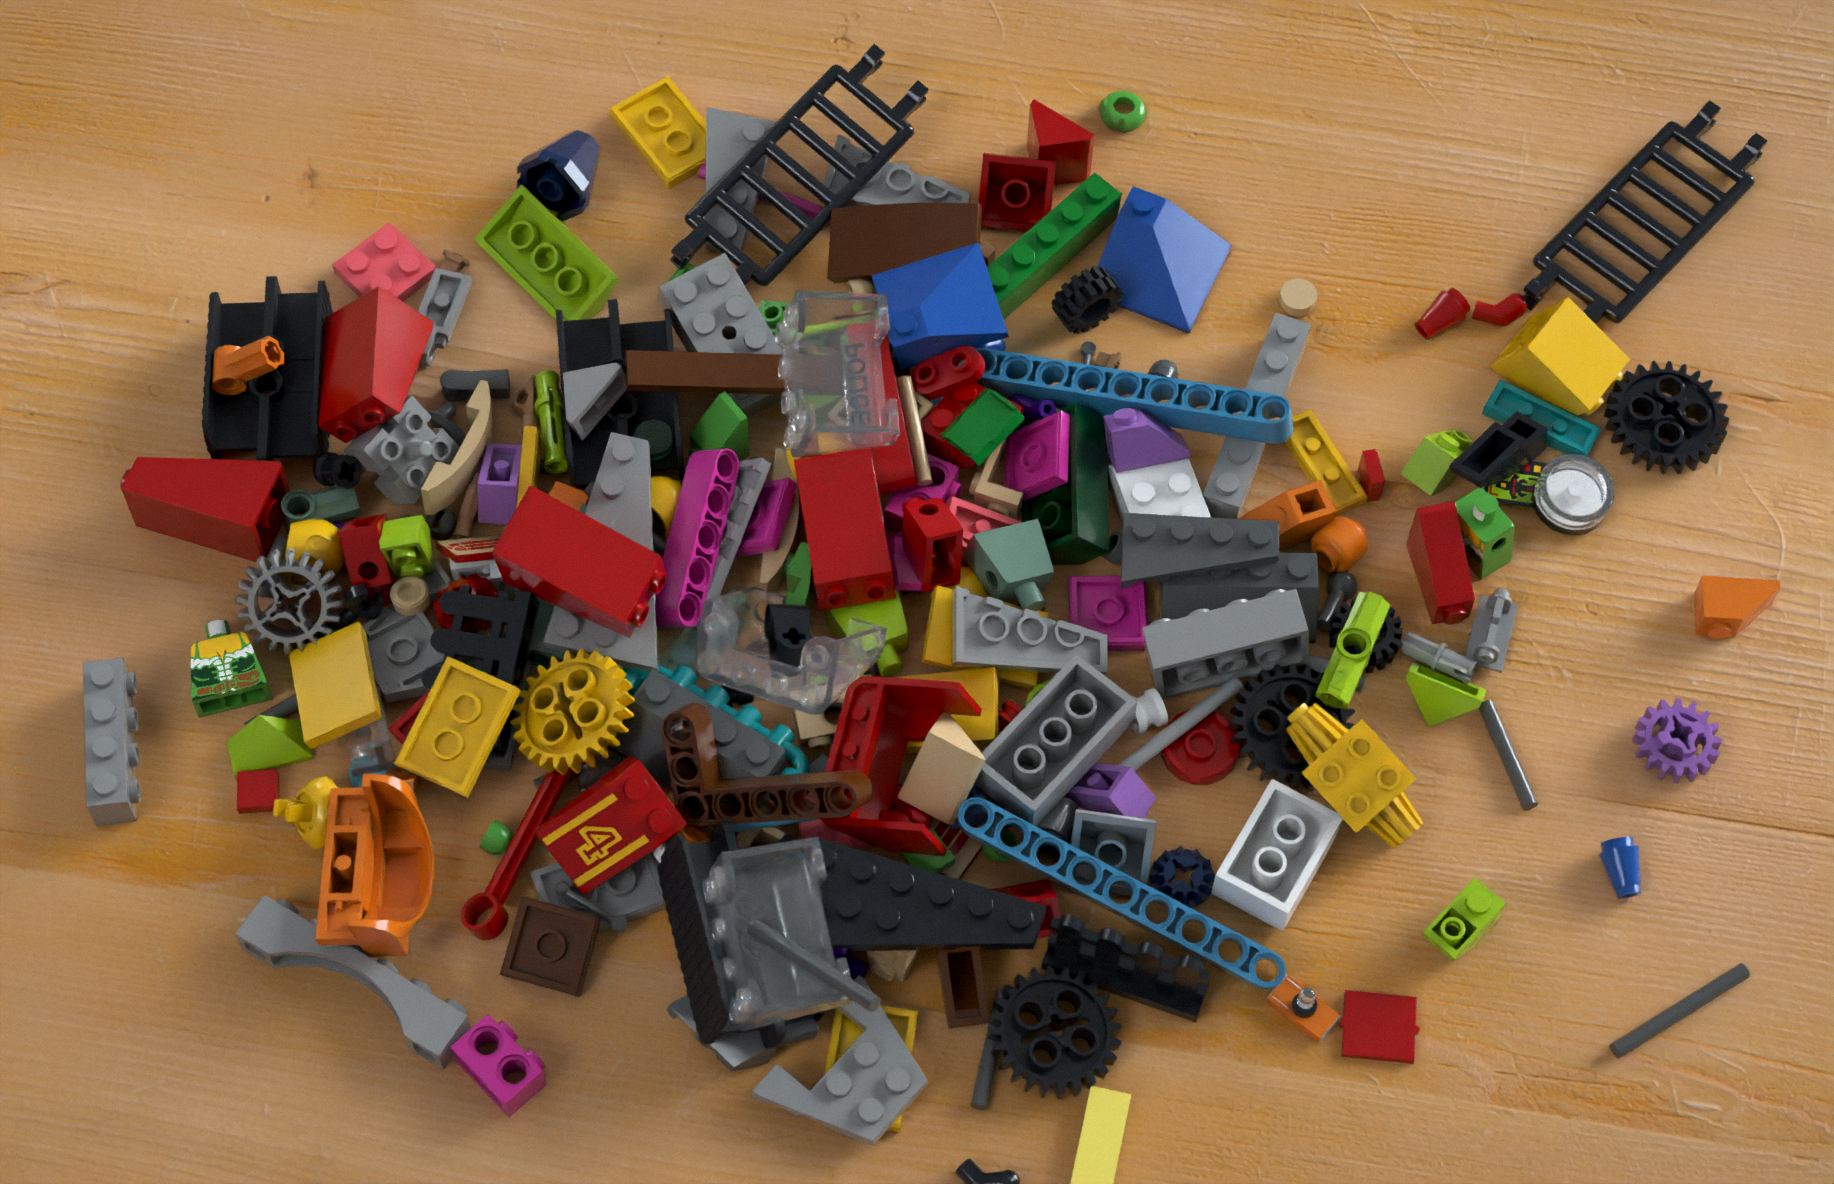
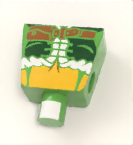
(1485, 532)
(225, 672)

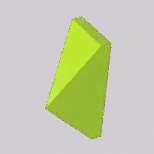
(1442, 695)
(268, 745)

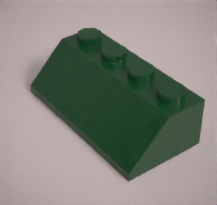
(1080, 532)

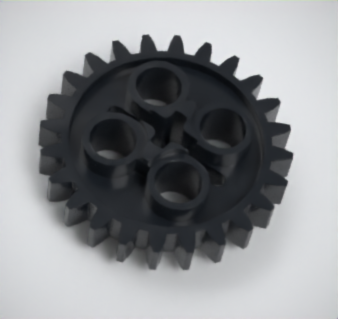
(1666, 417)
(1267, 748)
(1068, 1064)

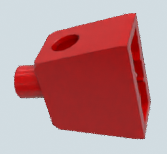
(931, 528)
(361, 545)

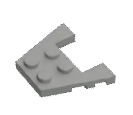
(403, 649)
(862, 1089)

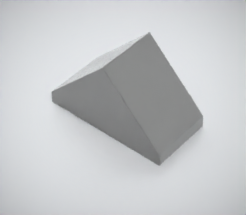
(591, 395)

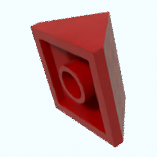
(1061, 140)
(1015, 191)

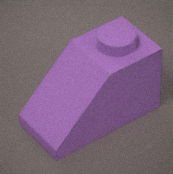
(1141, 440)
(498, 483)
(1112, 791)

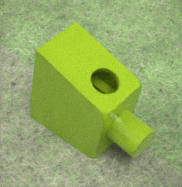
(881, 613)

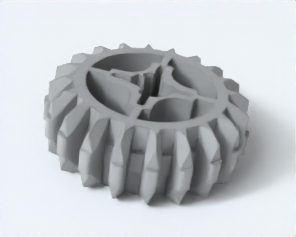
(280, 585)

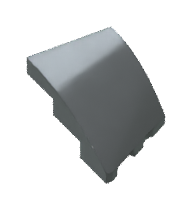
(745, 1049)

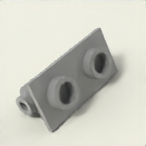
(1492, 630)

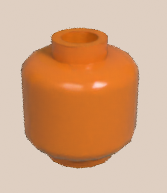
(1339, 544)

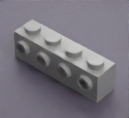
(110, 741)

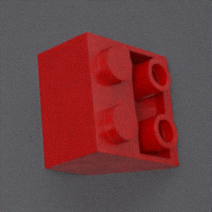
(942, 416)

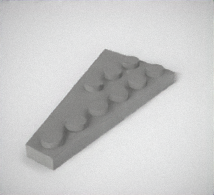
(624, 504)

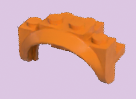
(376, 883)

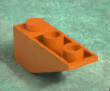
(1299, 513)

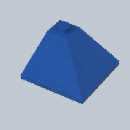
(1162, 259)
(940, 305)

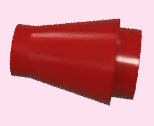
(1443, 313)

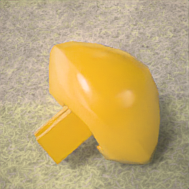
(308, 810)

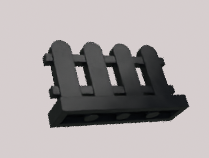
(492, 649)
(1127, 969)

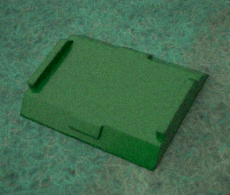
(983, 425)

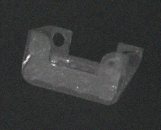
(835, 373)
(737, 655)
(780, 890)

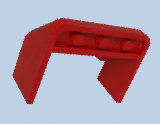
(872, 738)

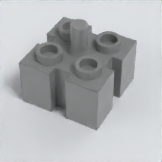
(403, 452)

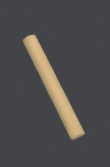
(914, 430)

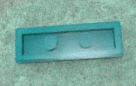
(1565, 431)

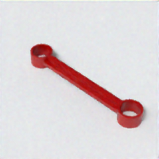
(513, 860)

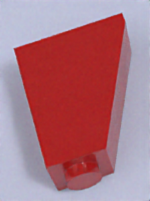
(1441, 563)

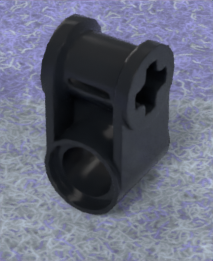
(787, 631)

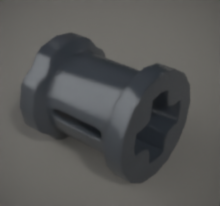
(337, 470)

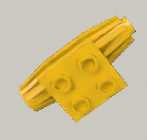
(1355, 773)

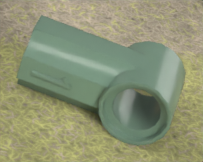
(327, 504)

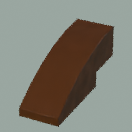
(962, 986)

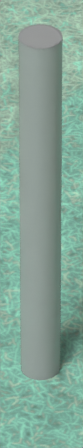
(1183, 724)

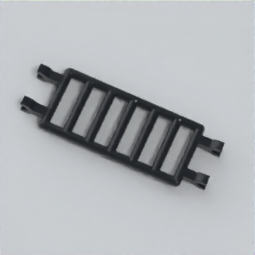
(791, 121)
(1587, 216)

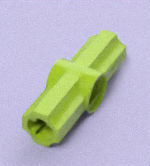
(1345, 668)

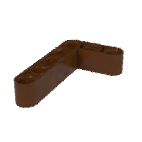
(751, 791)

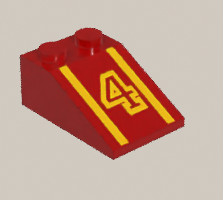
(610, 825)

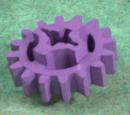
(1677, 740)

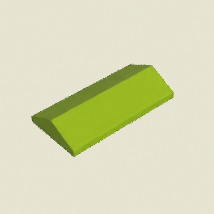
(547, 258)

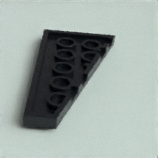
(898, 906)

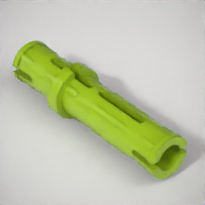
(550, 411)

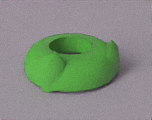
(1120, 121)

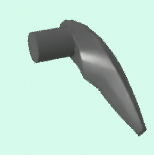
(443, 420)

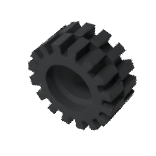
(1087, 299)
(1384, 650)

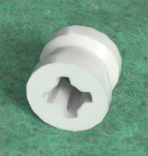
(1149, 711)

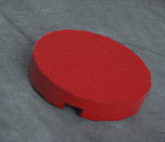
(1203, 752)

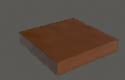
(550, 946)

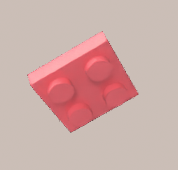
(387, 262)

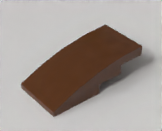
(889, 236)

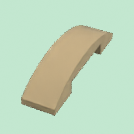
(448, 481)
(774, 561)

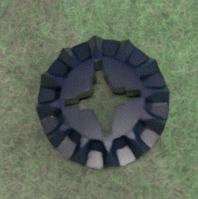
(1201, 879)

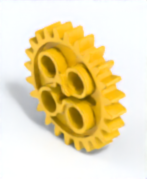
(547, 715)

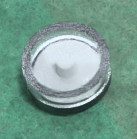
(1573, 494)

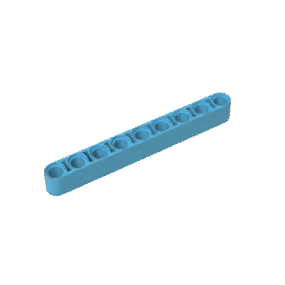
(1146, 392)
(1141, 894)

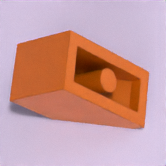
(1730, 604)

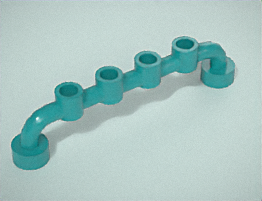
(719, 698)

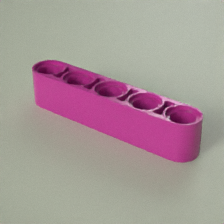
(696, 536)

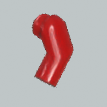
(1501, 313)

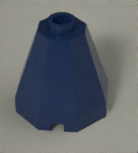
(562, 173)

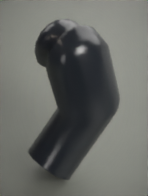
(972, 1174)

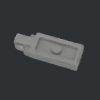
(443, 306)

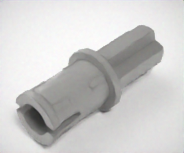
(1438, 657)

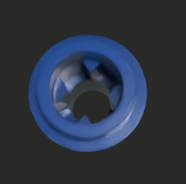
(1622, 865)

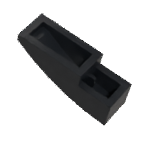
(1501, 451)

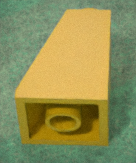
(1562, 359)

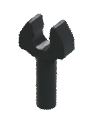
(358, 607)

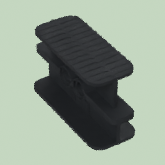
(603, 342)
(287, 418)
(681, 879)

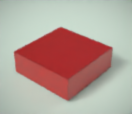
(1371, 474)
(257, 790)

